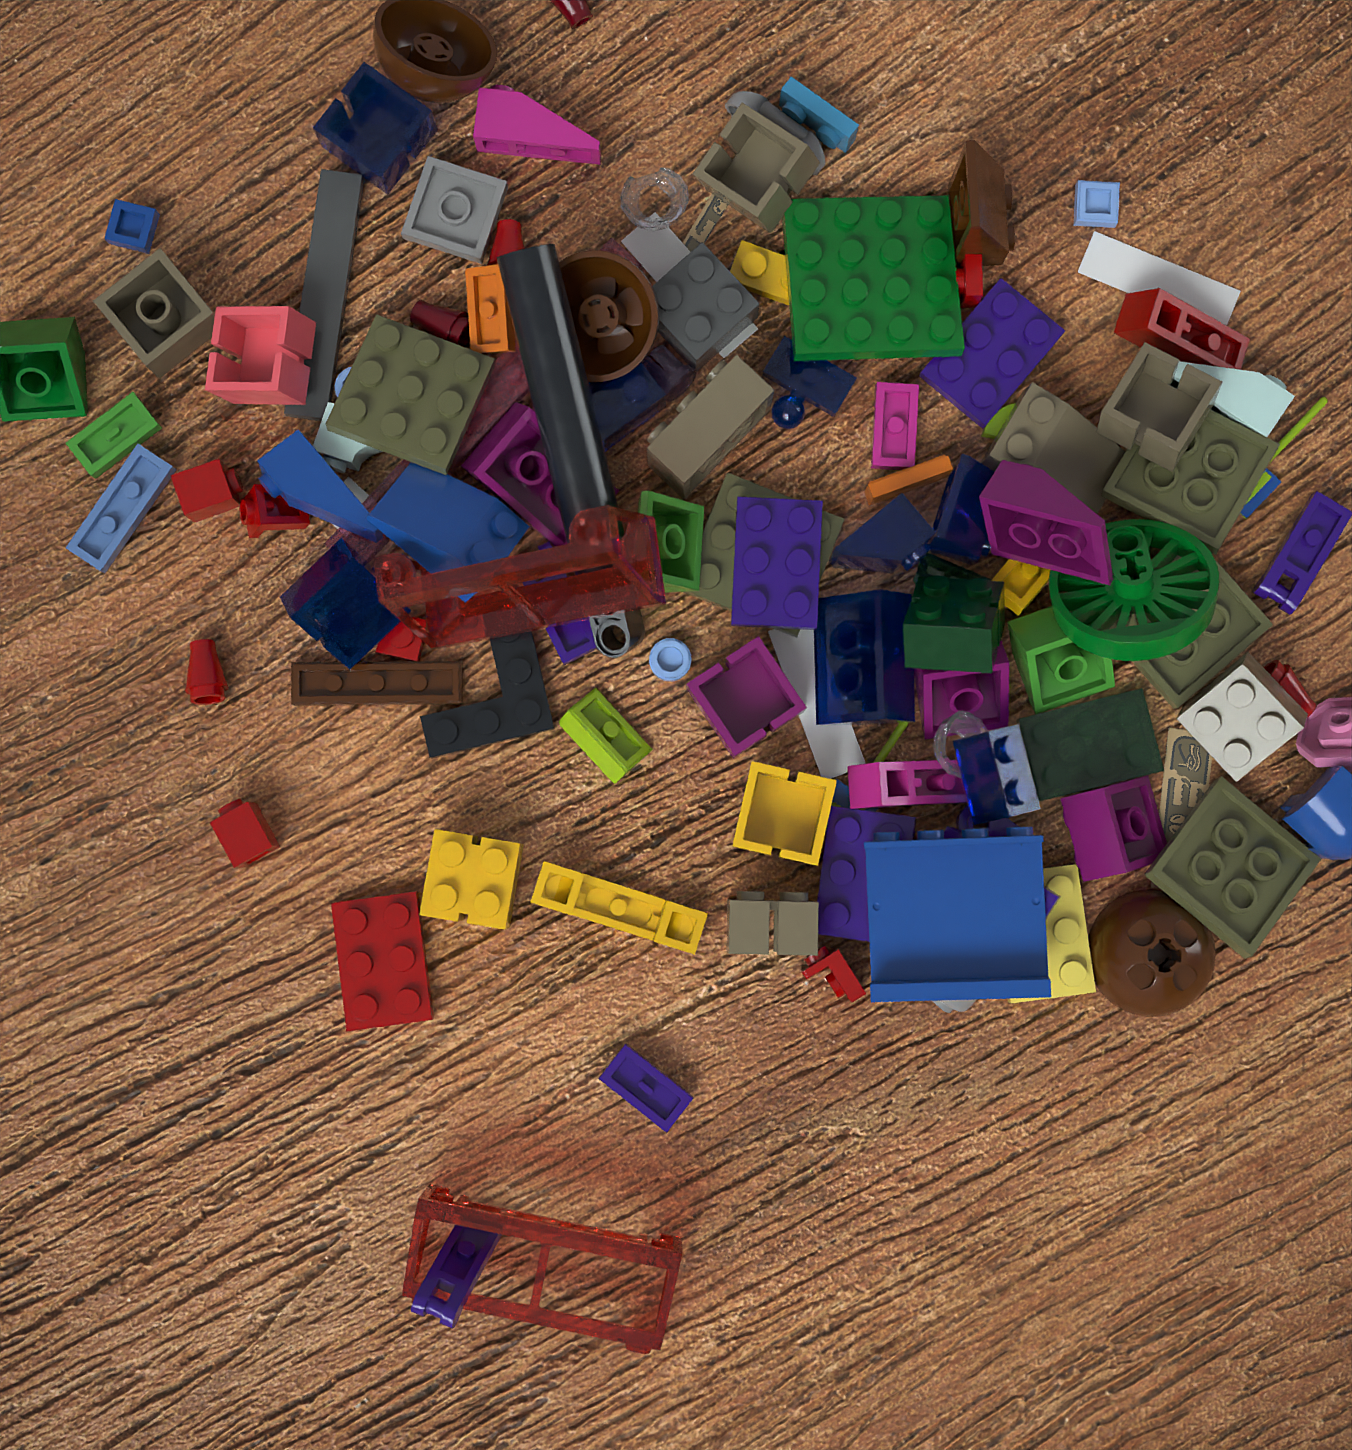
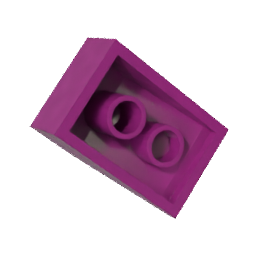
(516, 471)
(1044, 524)

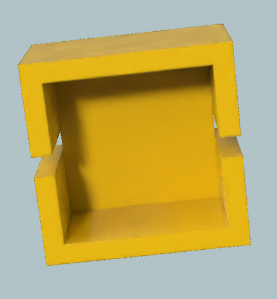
(784, 813)
(471, 879)

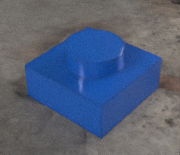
(132, 226)

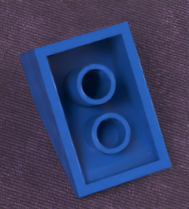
(445, 521)

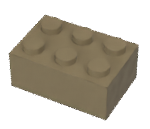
(708, 425)

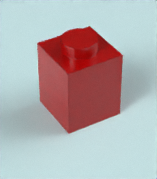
(207, 490)
(244, 833)

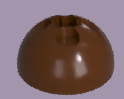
(433, 49)
(592, 285)
(1129, 954)

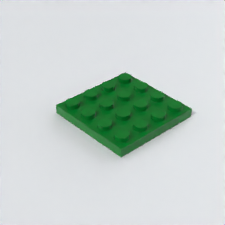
(872, 278)

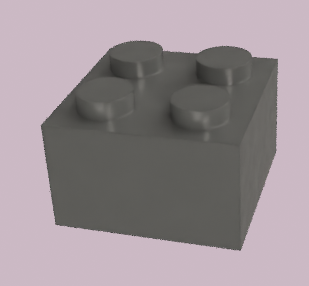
(702, 307)

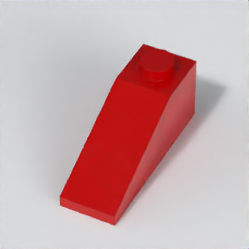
(1179, 330)

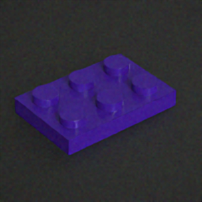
(1002, 347)
(776, 563)
(843, 872)

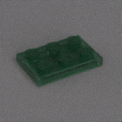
(1090, 744)

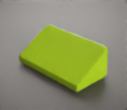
(604, 735)

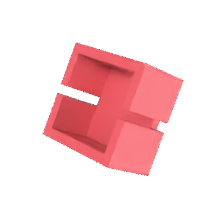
(272, 353)

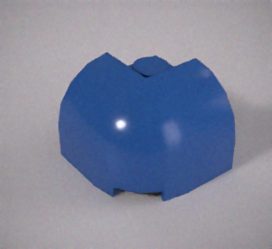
(1324, 814)

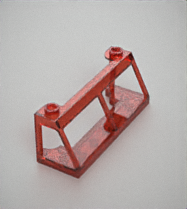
(594, 541)
(663, 1253)

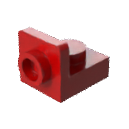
(263, 512)
(841, 977)

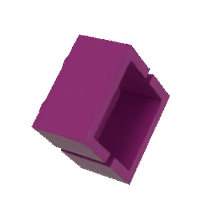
(745, 697)

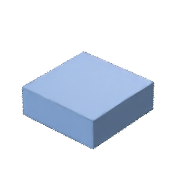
(1096, 204)

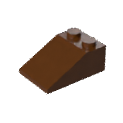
(980, 207)

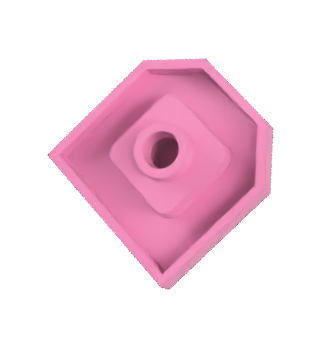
(1328, 734)

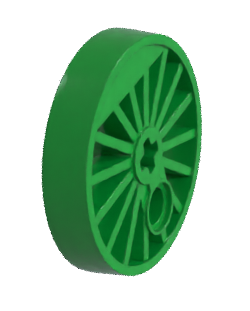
(1140, 588)

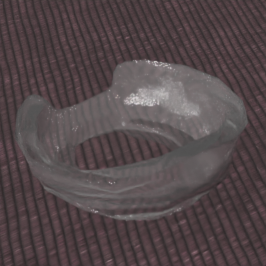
(670, 183)
(964, 725)

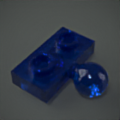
(808, 381)

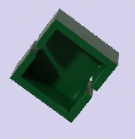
(954, 624)

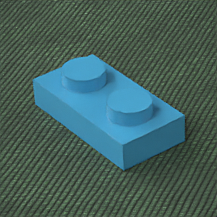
(829, 123)

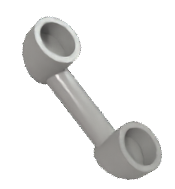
(764, 107)

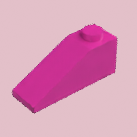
(520, 126)
(903, 784)

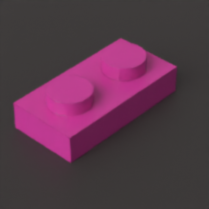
(894, 426)

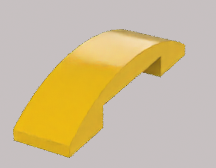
(619, 907)

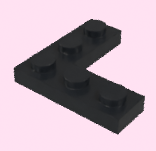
(517, 714)

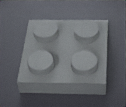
(454, 209)

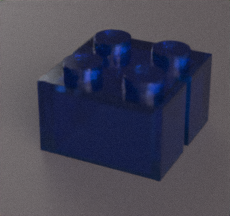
(382, 130)
(344, 601)

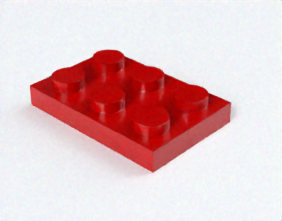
(382, 961)

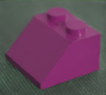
(947, 692)
(1114, 828)

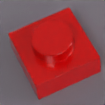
(970, 280)
(402, 642)

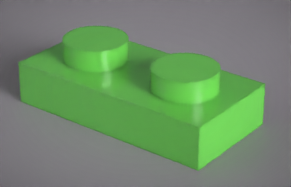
(113, 435)

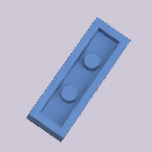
(121, 508)

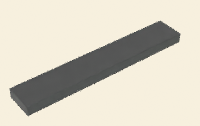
(328, 283)

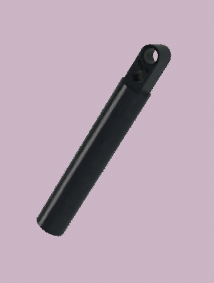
(563, 408)

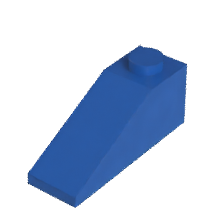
(313, 487)

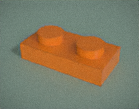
(488, 311)

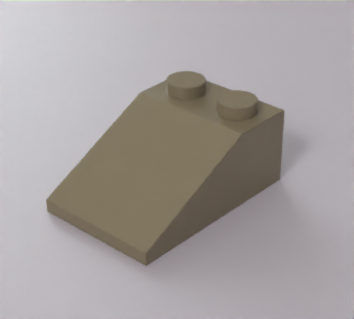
(1059, 441)

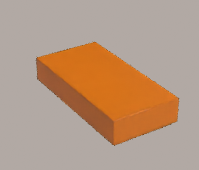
(908, 479)

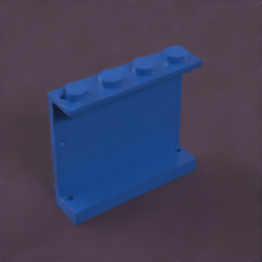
(957, 916)

